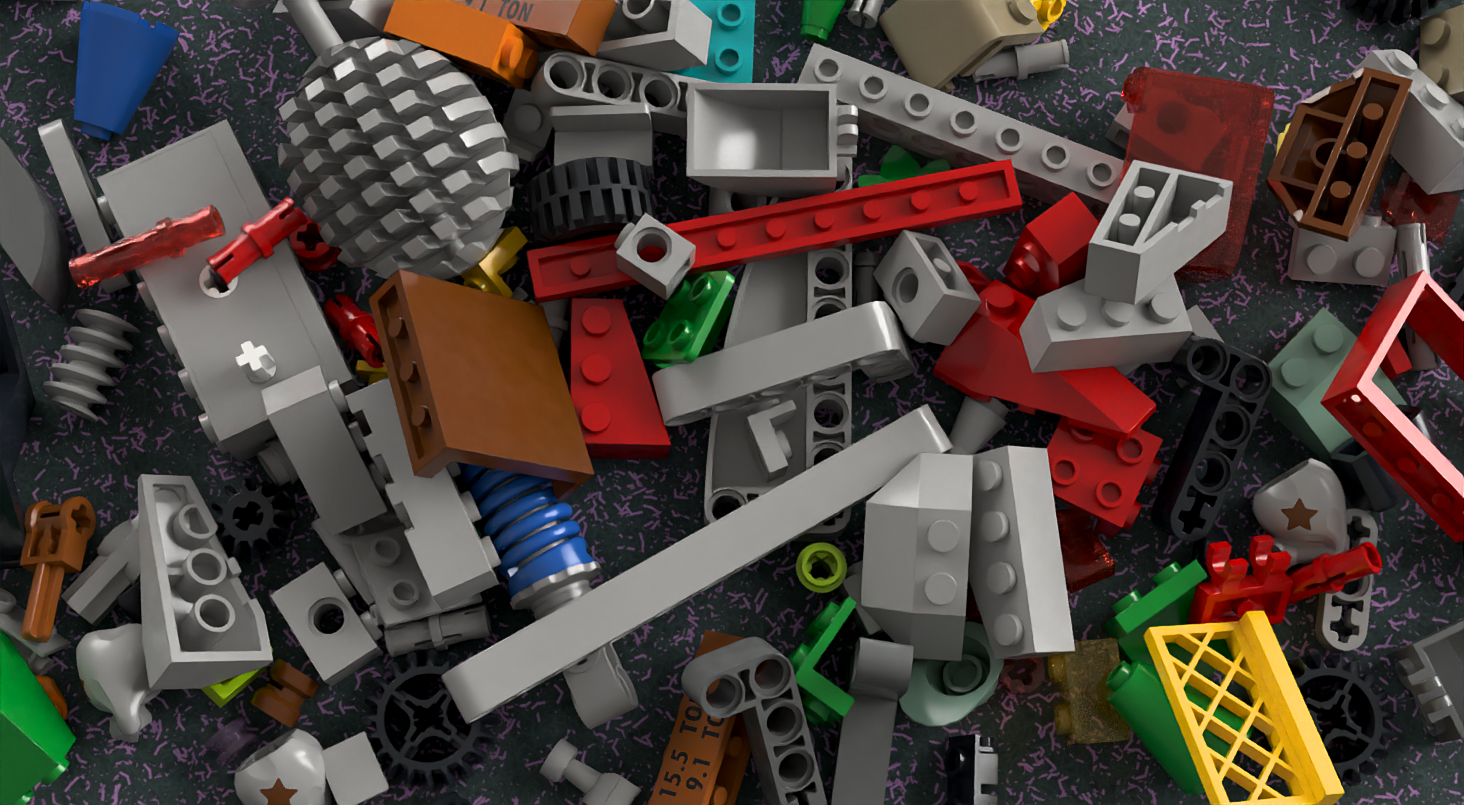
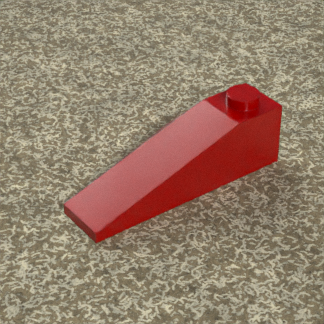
(992, 362)

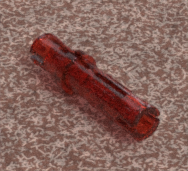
(164, 240)

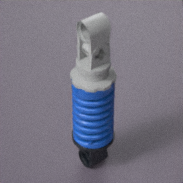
(547, 571)

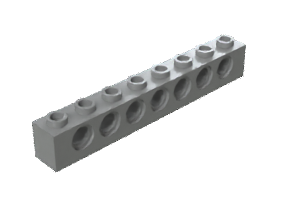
(964, 132)

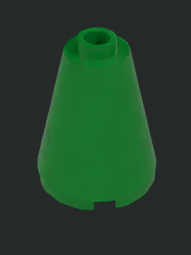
(1144, 706)

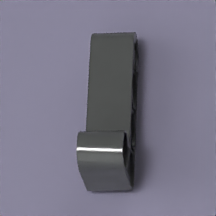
(756, 698)

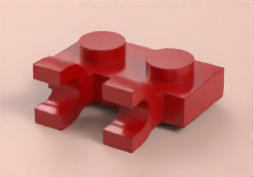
(1233, 593)

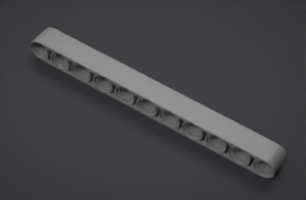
(690, 566)

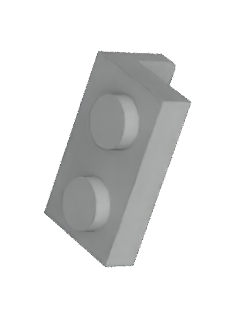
(1361, 260)

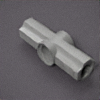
(109, 575)

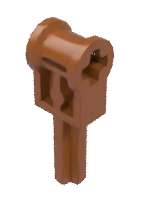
(50, 551)

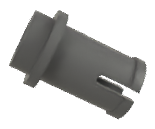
(864, 283)

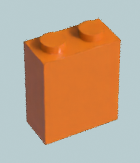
(468, 36)

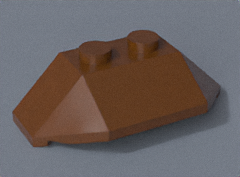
(1338, 152)

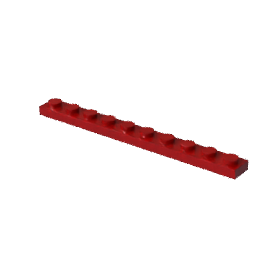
(790, 227)

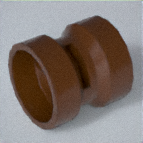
(285, 693)

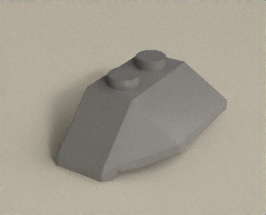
(920, 555)

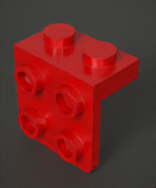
(1102, 473)

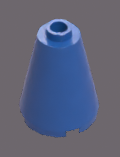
(116, 66)

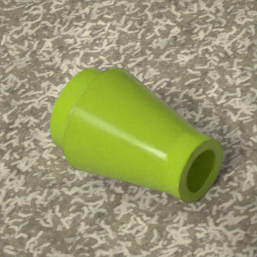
(824, 556)

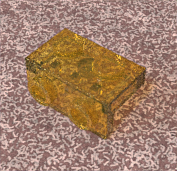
(1083, 709)

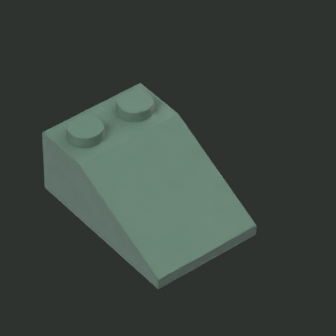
(1302, 376)

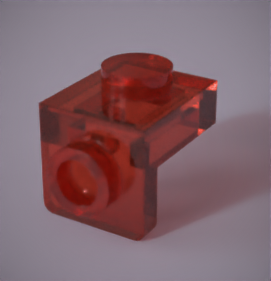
(1410, 204)
(1082, 551)

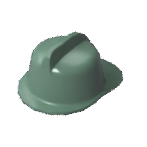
(949, 690)

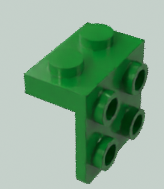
(689, 320)
(1163, 606)
(820, 698)

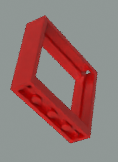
(1374, 417)

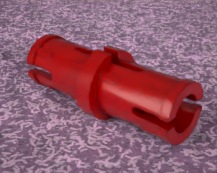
(257, 240)
(355, 328)
(1332, 572)

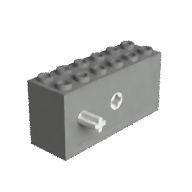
(232, 334)

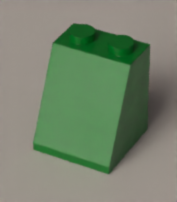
(31, 730)

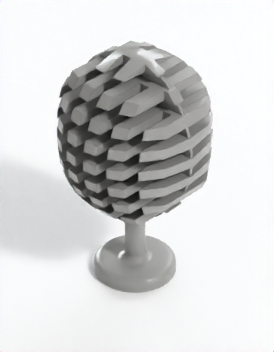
(394, 152)

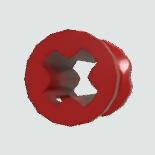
(317, 260)

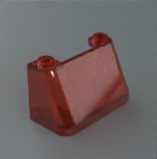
(1202, 129)

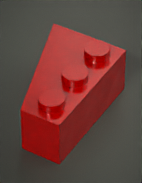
(1052, 249)
(611, 384)

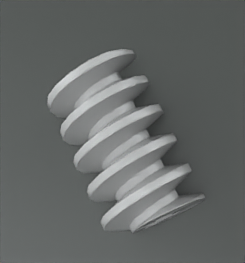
(88, 362)

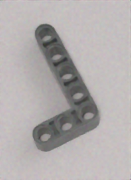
(876, 679)

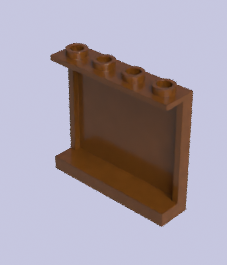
(478, 381)

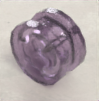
(231, 742)

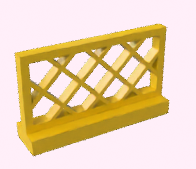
(1275, 710)

